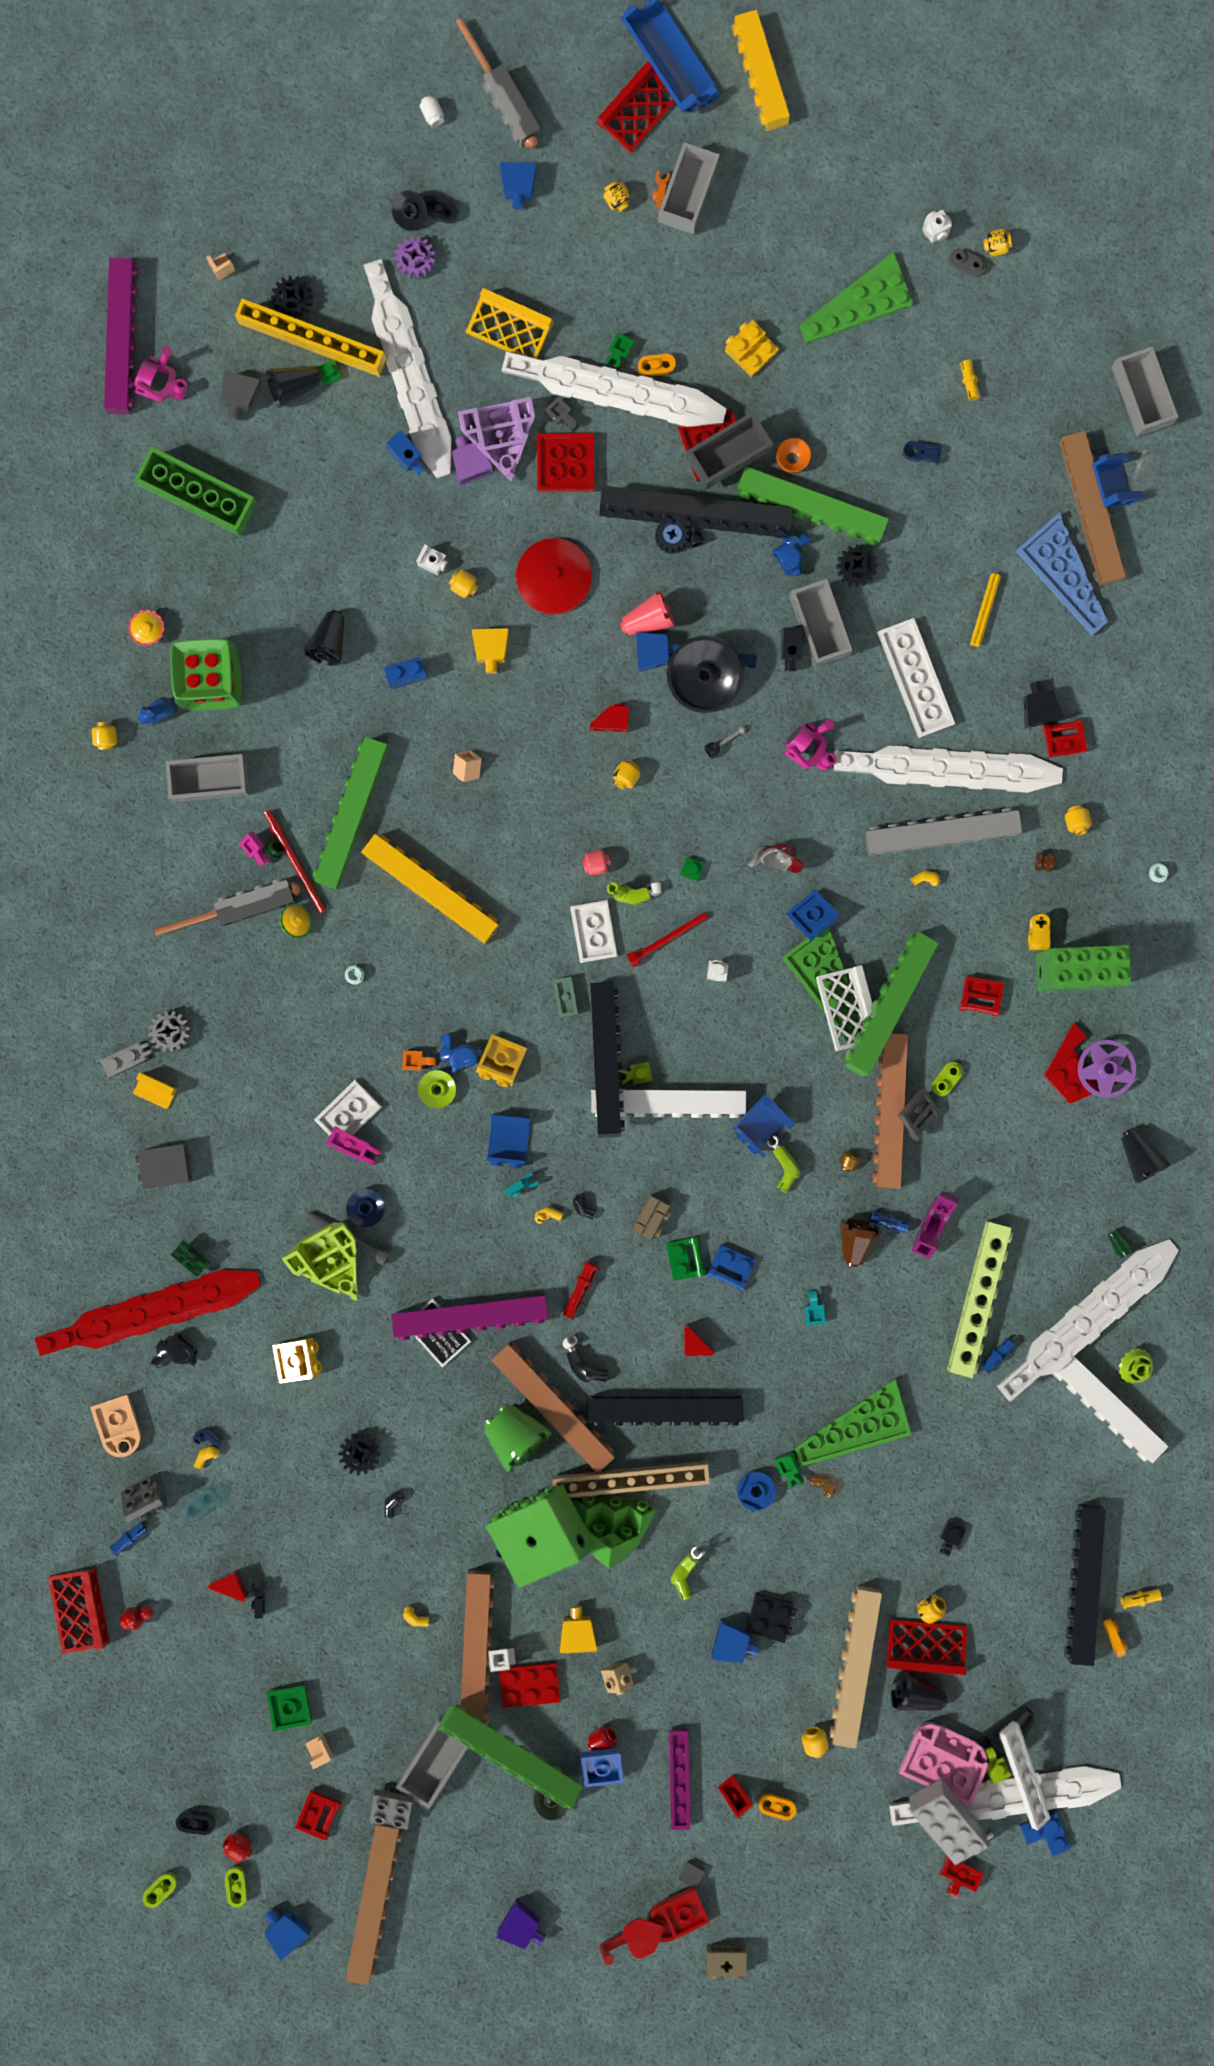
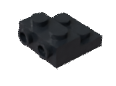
(771, 1618)

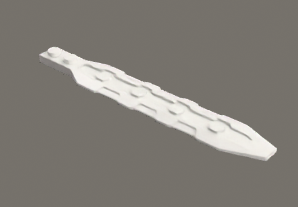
(409, 373)
(617, 389)
(952, 768)
(1091, 1316)
(1060, 1789)

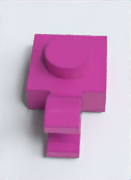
(253, 848)

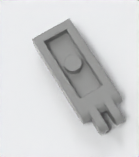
(126, 1058)

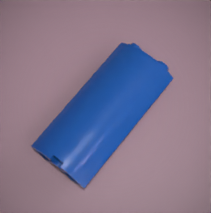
(671, 56)

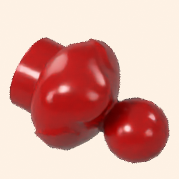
(134, 1617)

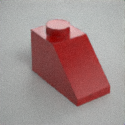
(612, 719)

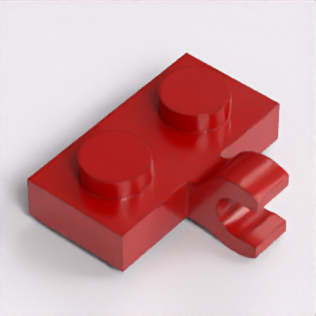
(961, 1875)

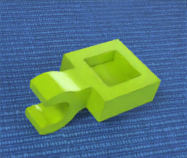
(996, 1767)

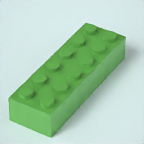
(195, 491)

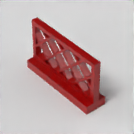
(623, 100)
(94, 1610)
(926, 1665)

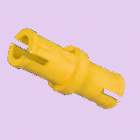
(970, 380)
(1141, 1598)

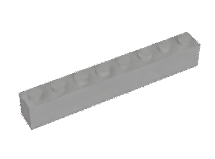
(943, 833)

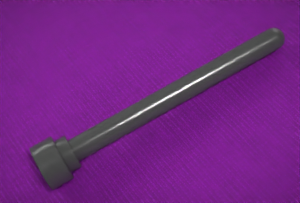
(379, 1255)

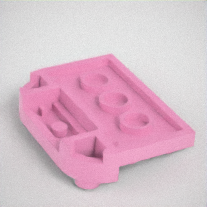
(948, 1756)

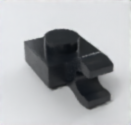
(952, 1535)
(258, 1604)

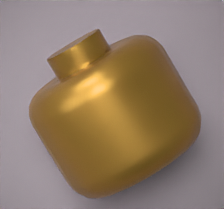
(849, 1161)

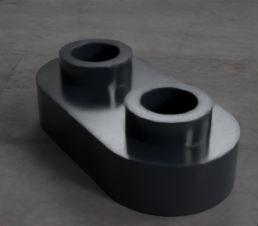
(440, 208)
(196, 1823)

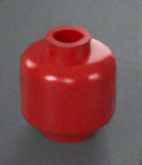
(602, 1739)
(237, 1847)

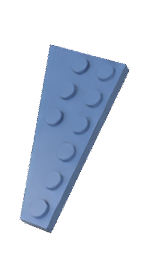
(1060, 568)

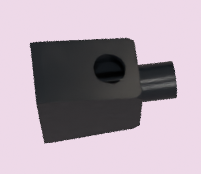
(791, 638)
(1041, 707)

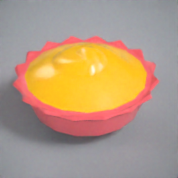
(146, 627)

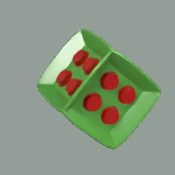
(205, 674)

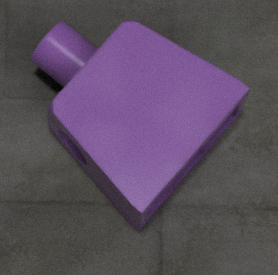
(470, 462)

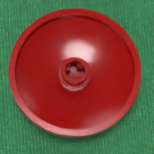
(554, 576)

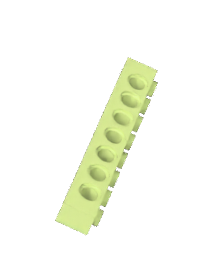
(985, 1251)

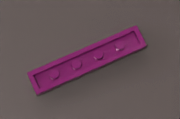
(679, 1779)

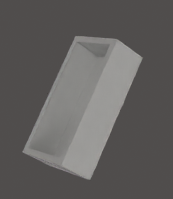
(688, 188)
(1144, 391)
(820, 622)
(207, 778)
(431, 1766)
(948, 1821)

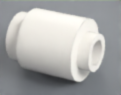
(432, 111)

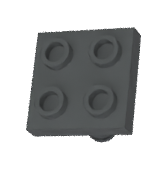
(142, 1498)
(391, 1808)

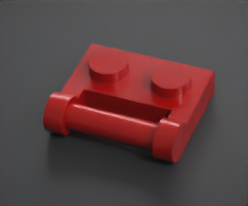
(1066, 744)
(981, 989)
(312, 1811)

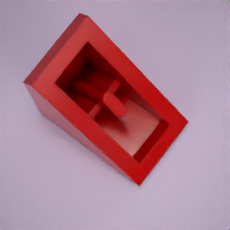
(694, 1344)
(230, 1586)
(736, 1796)

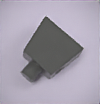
(239, 393)

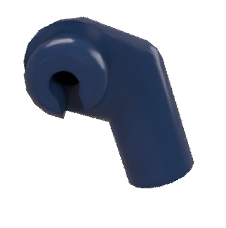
(207, 1435)

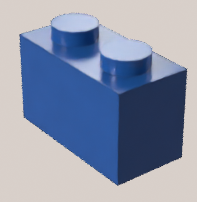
(405, 673)

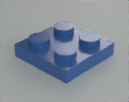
(813, 915)

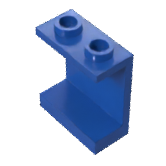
(1112, 481)
(760, 1124)
(508, 1140)

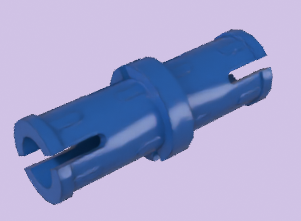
(889, 1222)
(997, 1355)
(128, 1538)

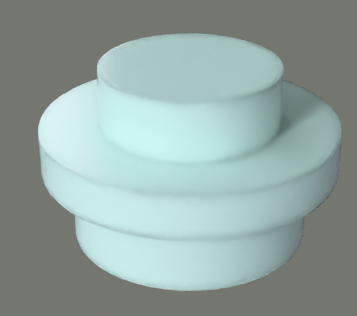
(1158, 872)
(354, 974)

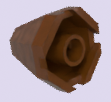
(857, 1240)

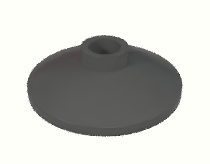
(547, 1811)

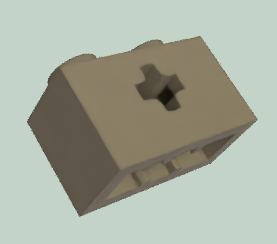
(719, 1954)

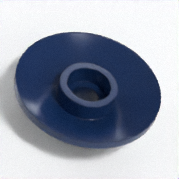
(355, 1208)

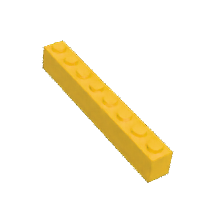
(310, 337)
(430, 889)

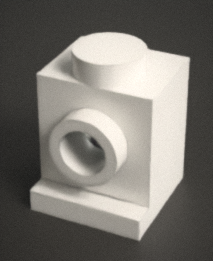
(434, 567)
(717, 971)
(501, 1659)

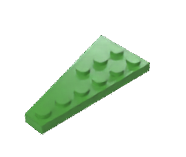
(867, 299)
(818, 959)

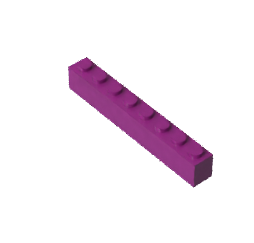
(119, 336)
(469, 1316)

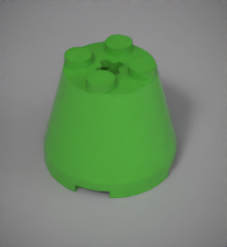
(514, 1436)

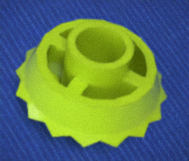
(1136, 1366)

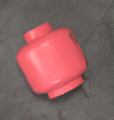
(596, 862)

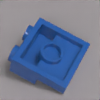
(602, 1767)

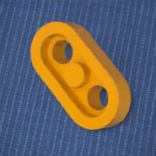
(656, 363)
(1118, 1644)
(775, 1809)

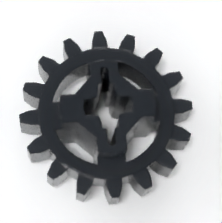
(292, 288)
(862, 571)
(356, 1445)

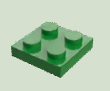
(289, 1707)

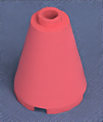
(648, 616)

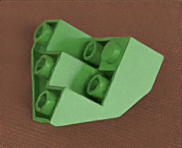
(614, 1525)

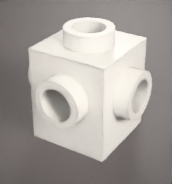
(937, 226)

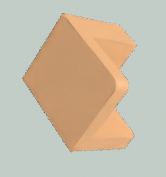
(221, 266)
(467, 766)
(319, 1751)

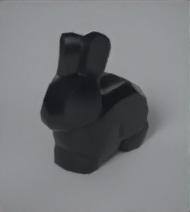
(177, 1350)

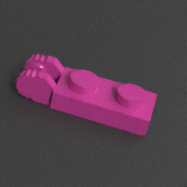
(351, 1145)

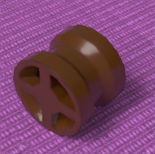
(1044, 861)

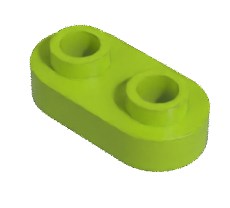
(946, 1078)
(236, 1885)
(161, 1889)

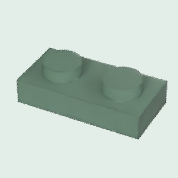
(565, 997)

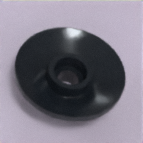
(402, 213)

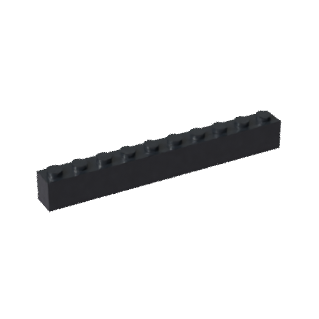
(695, 512)

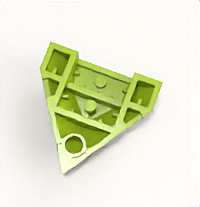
(327, 1259)

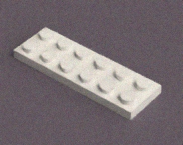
(916, 678)

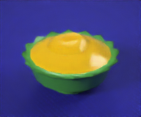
(295, 921)

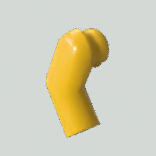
(928, 876)
(546, 1213)
(205, 1454)
(413, 1619)

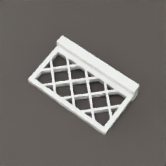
(862, 1000)

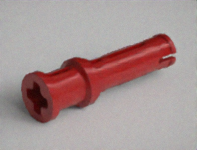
(583, 1282)

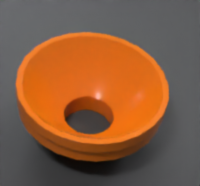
(797, 447)

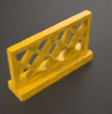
(516, 310)

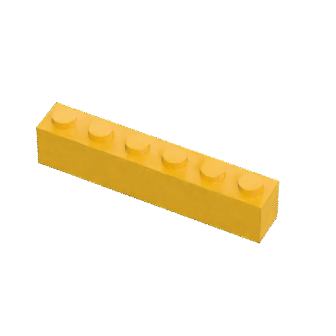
(761, 70)

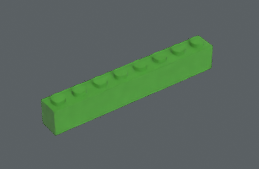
(812, 505)
(351, 813)
(890, 1004)
(509, 1756)

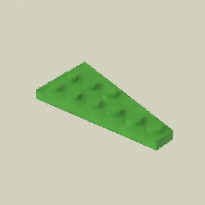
(866, 1424)

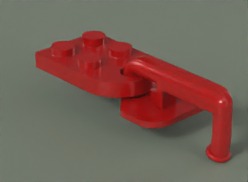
(679, 1917)

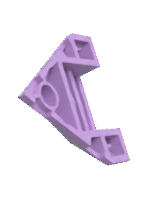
(500, 431)

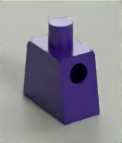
(520, 1926)

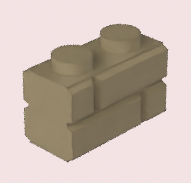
(651, 1217)

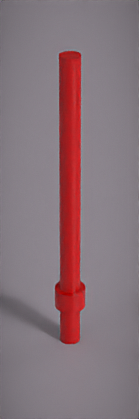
(276, 829)

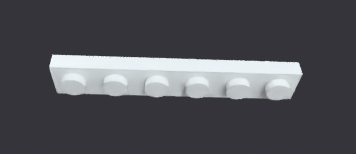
(1024, 1775)

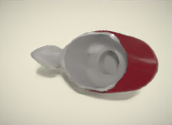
(778, 856)

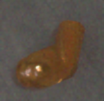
(826, 1485)

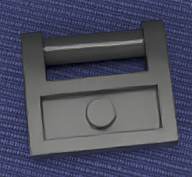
(916, 1110)

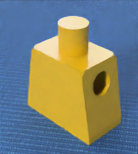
(490, 647)
(577, 1633)

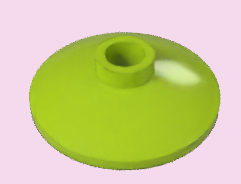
(427, 1085)

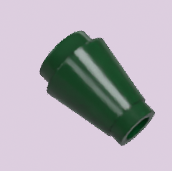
(1120, 1244)

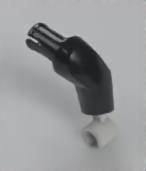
(581, 1368)

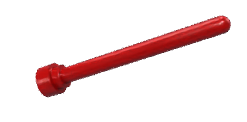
(636, 957)

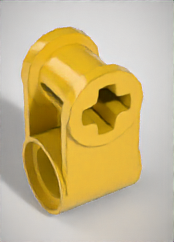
(1039, 935)

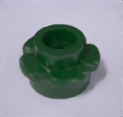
(274, 849)

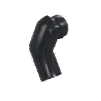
(580, 1207)
(390, 1502)

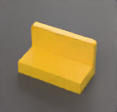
(154, 1090)

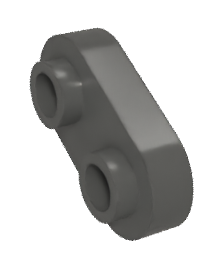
(966, 264)

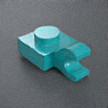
(516, 1188)
(814, 1312)

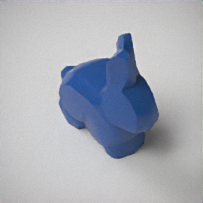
(789, 554)
(157, 711)
(459, 1056)

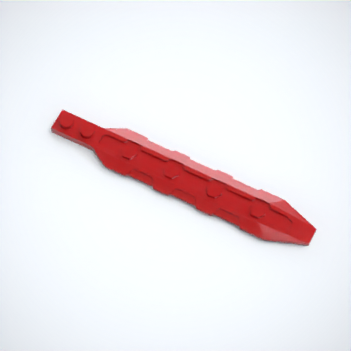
(152, 1311)

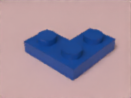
(1051, 1831)

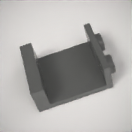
(163, 1166)

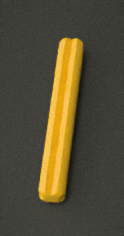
(985, 609)

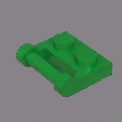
(679, 1259)

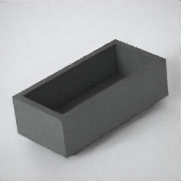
(729, 450)

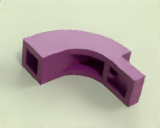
(933, 1224)

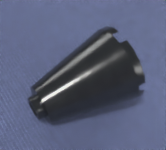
(291, 383)
(327, 640)
(1142, 1156)
(916, 1694)
(1021, 1715)

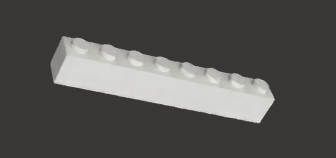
(680, 1103)
(1112, 1410)

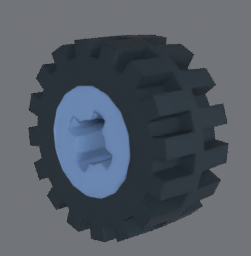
(669, 542)

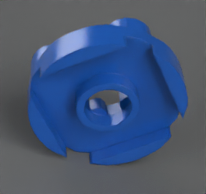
(751, 1480)

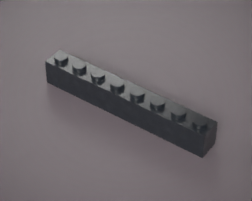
(605, 1059)
(665, 1409)
(1086, 1585)

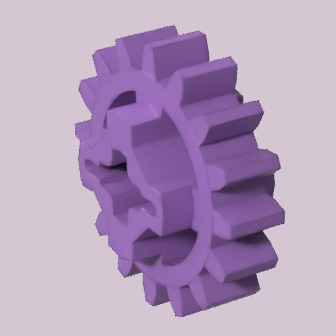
(410, 250)

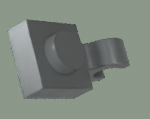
(559, 412)

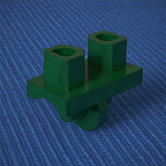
(190, 1258)

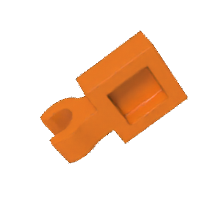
(659, 193)
(414, 1060)

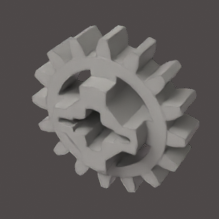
(170, 1039)

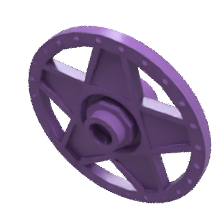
(1106, 1068)

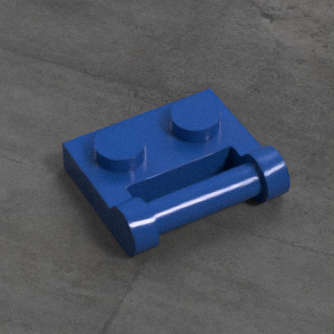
(733, 1261)

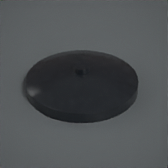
(705, 674)

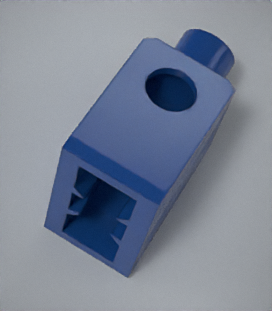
(518, 181)
(399, 446)
(653, 650)
(732, 1644)
(285, 1932)

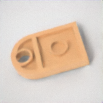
(117, 1423)

